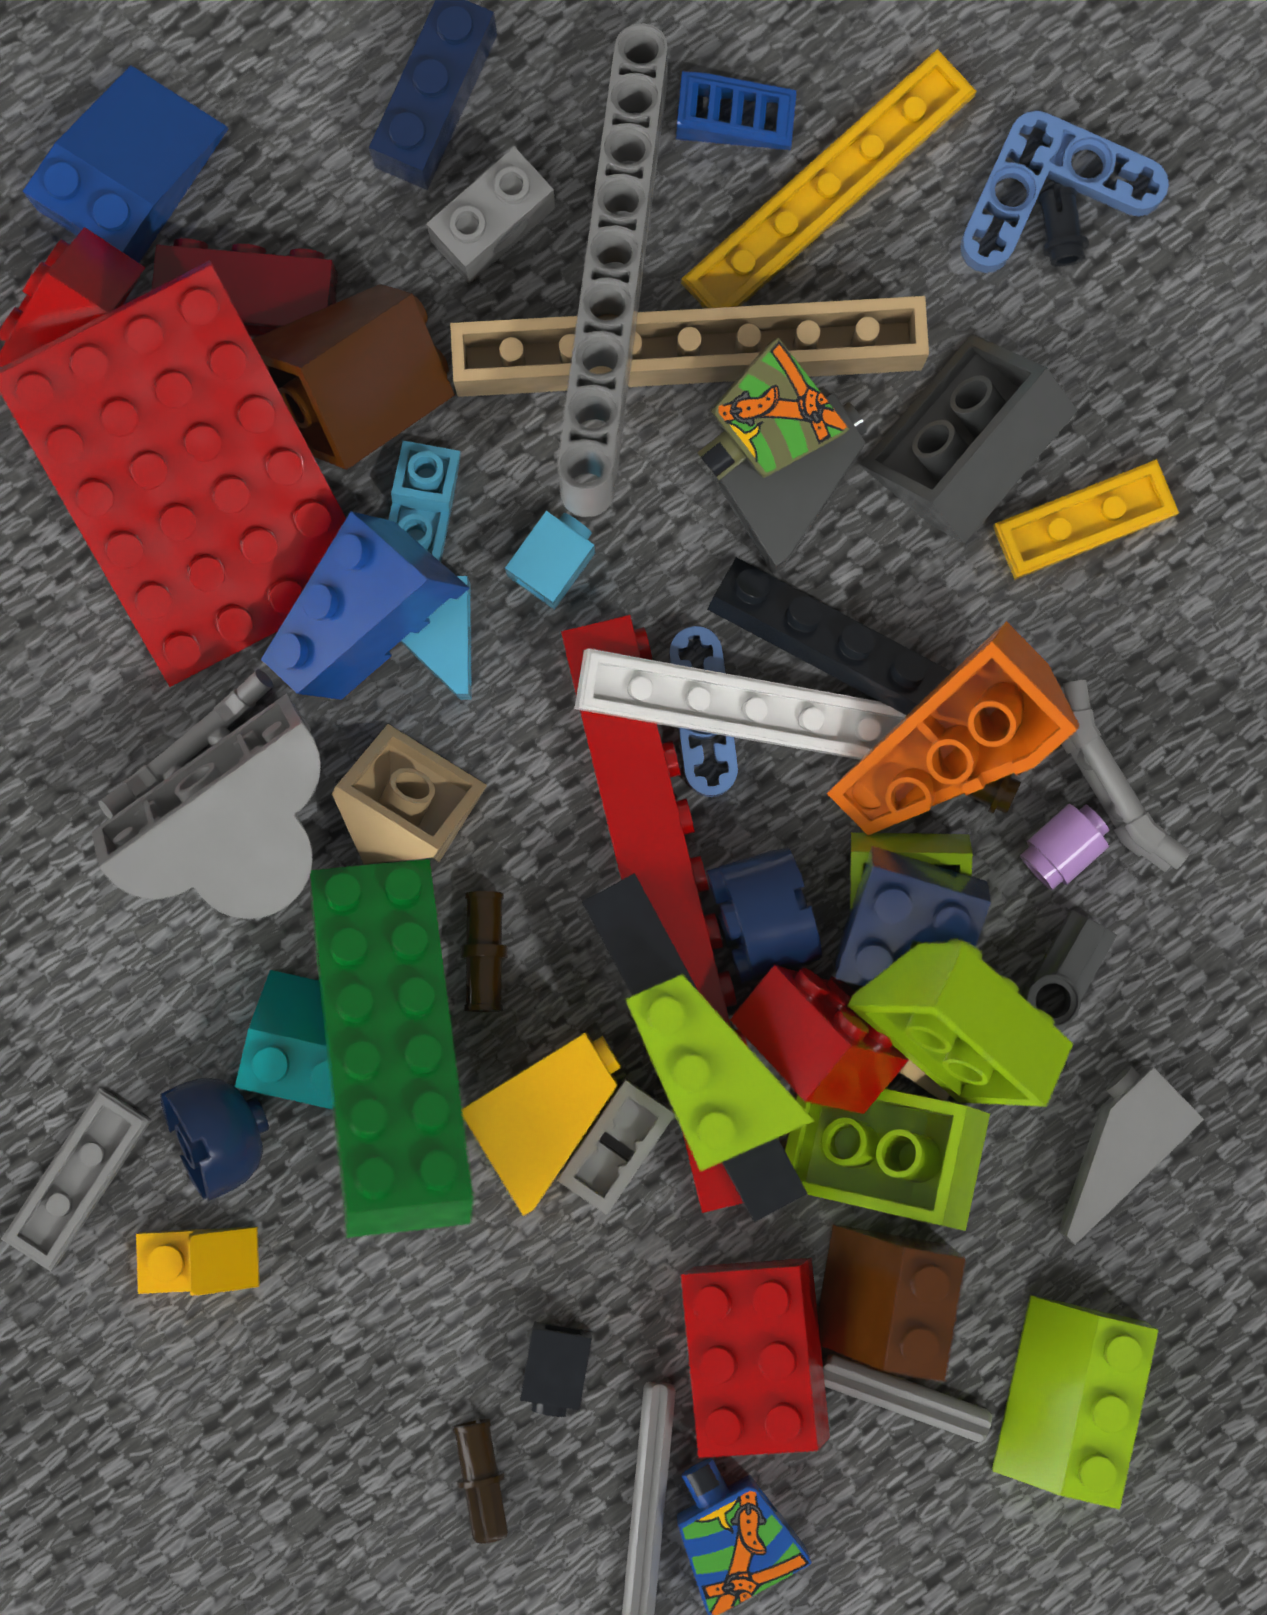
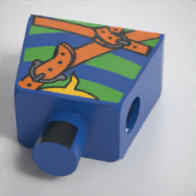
(735, 1538)

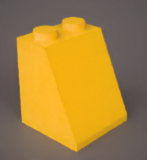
(542, 1115)

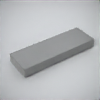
(76, 1179)

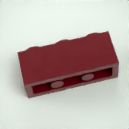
(262, 286)

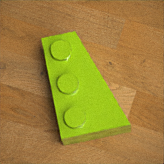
(710, 1075)

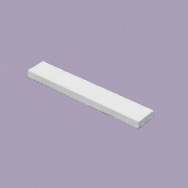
(731, 705)

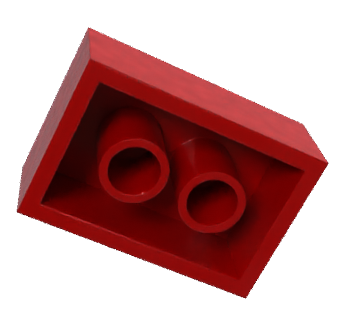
(755, 1358)

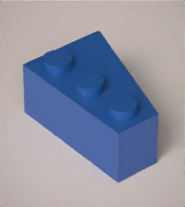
(358, 606)

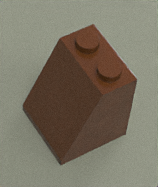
(357, 372)
(890, 1301)

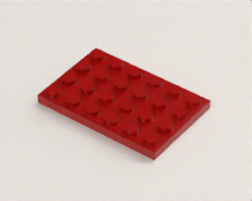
(179, 469)

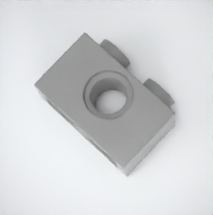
(491, 215)

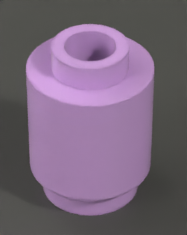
(1065, 845)

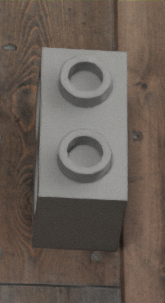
(616, 1146)

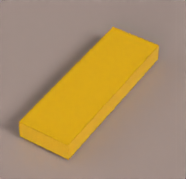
(1085, 519)

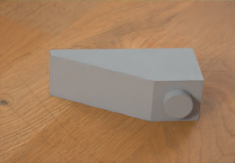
(1128, 1141)

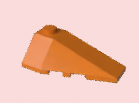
(978, 725)

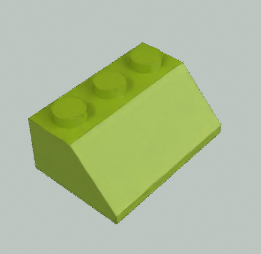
(965, 1026)
(1075, 1401)

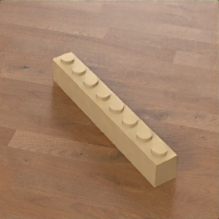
(697, 344)

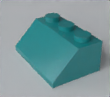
(287, 1043)

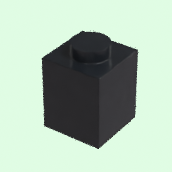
(556, 1368)

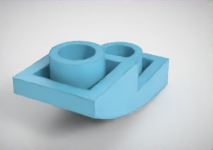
(425, 493)

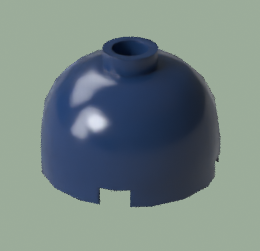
(215, 1133)

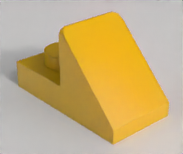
(197, 1260)

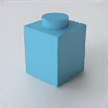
(552, 557)

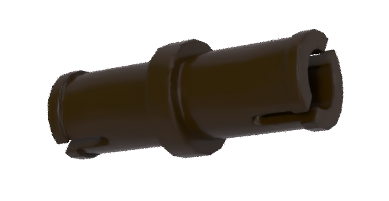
(484, 951)

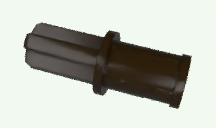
(481, 1481)

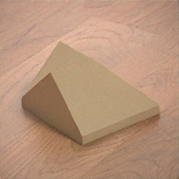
(404, 800)

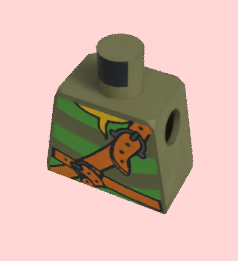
(770, 416)

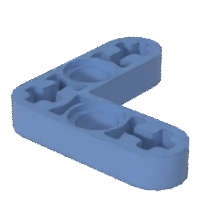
(1055, 165)

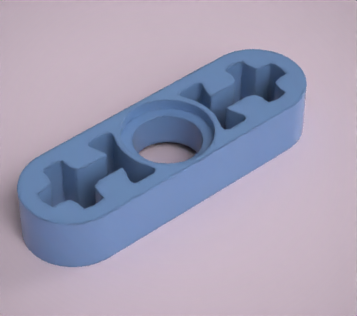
(722, 753)

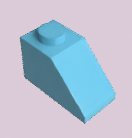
(446, 644)

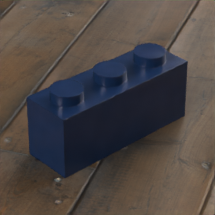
(433, 90)

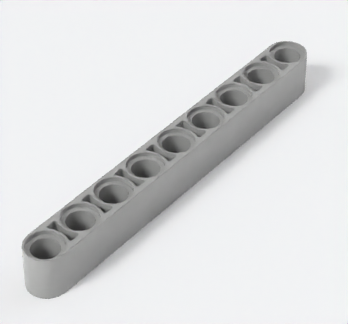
(617, 288)

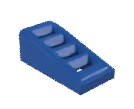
(733, 133)

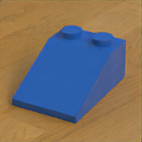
(125, 163)

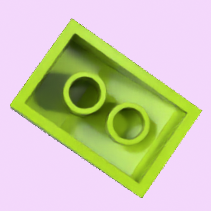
(896, 1158)

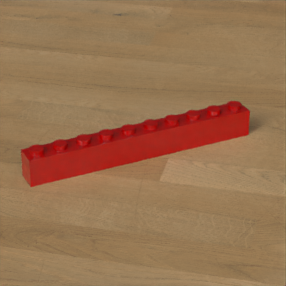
(650, 841)

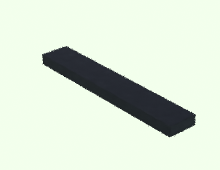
(648, 959)

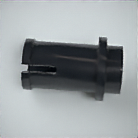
(1063, 229)

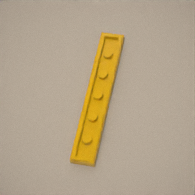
(830, 185)

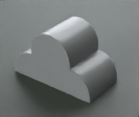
(223, 822)

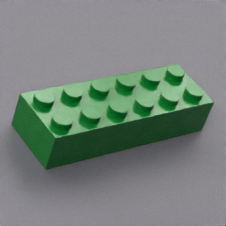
(390, 1049)

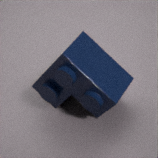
(903, 903)

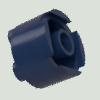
(765, 914)

